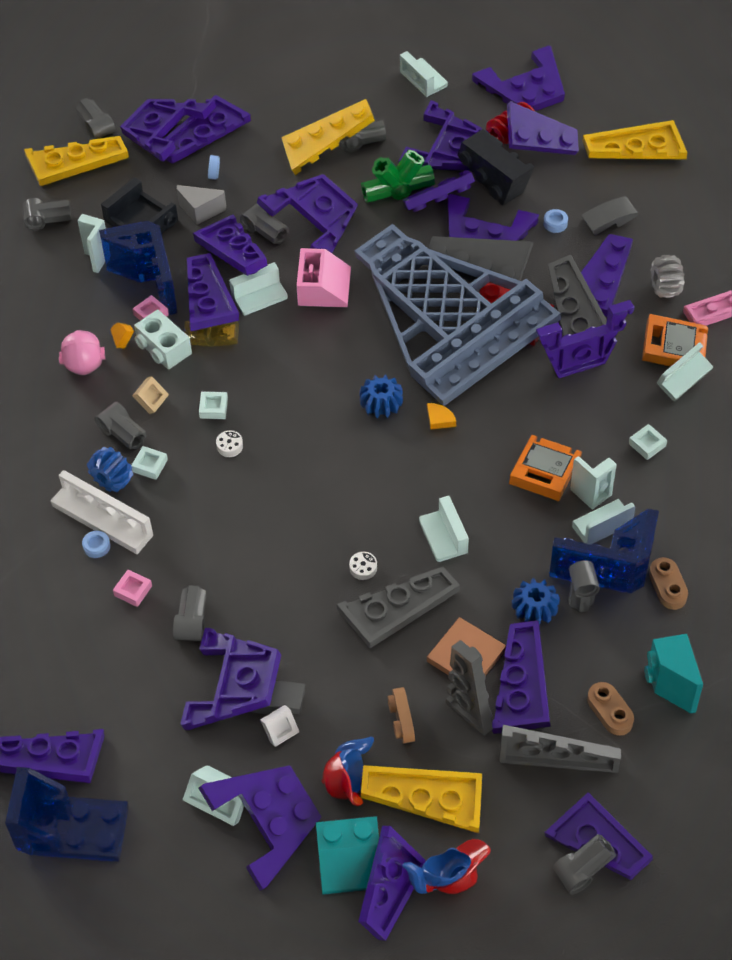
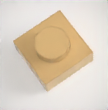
(150, 395)

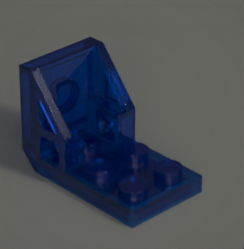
(133, 248)
(614, 568)
(54, 825)

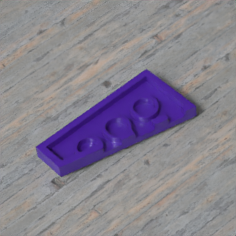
(197, 132)
(232, 245)
(208, 295)
(523, 683)

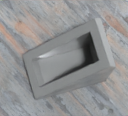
(201, 203)

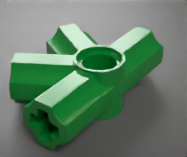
(397, 180)

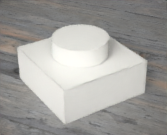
(279, 725)

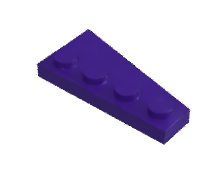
(606, 269)
(56, 757)

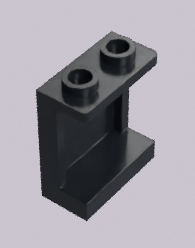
(133, 206)

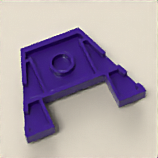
(537, 87)
(156, 118)
(447, 145)
(320, 203)
(473, 228)
(584, 349)
(244, 680)
(278, 809)

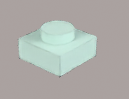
(213, 405)
(647, 442)
(149, 462)

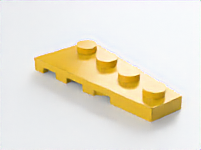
(312, 140)
(638, 142)
(60, 163)
(429, 793)

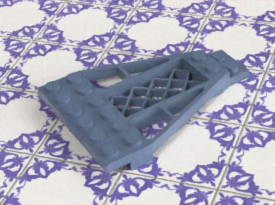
(464, 351)

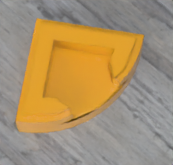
(121, 334)
(440, 416)

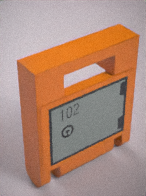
(676, 339)
(545, 460)

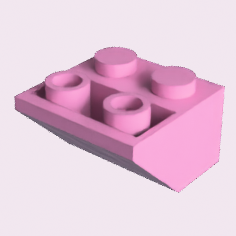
(322, 279)

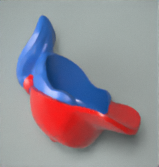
(345, 770)
(451, 871)

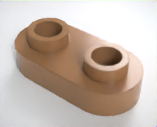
(666, 581)
(609, 706)
(403, 726)

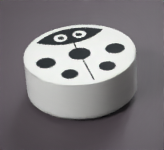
(229, 443)
(363, 565)

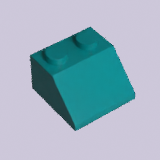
(674, 671)
(346, 853)

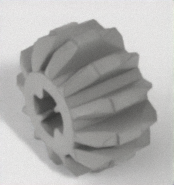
(667, 276)

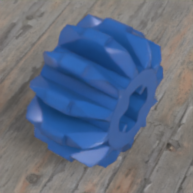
(381, 396)
(110, 469)
(535, 601)

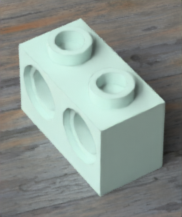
(162, 339)

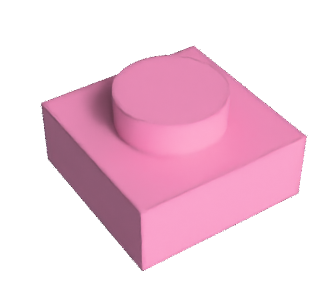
(149, 306)
(132, 588)

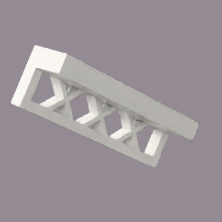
(102, 513)

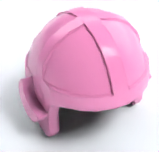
(81, 352)

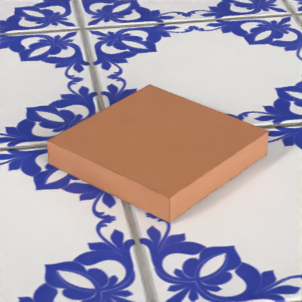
(489, 647)

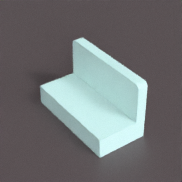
(421, 74)
(91, 240)
(257, 290)
(684, 373)
(591, 484)
(603, 521)
(445, 531)
(229, 812)

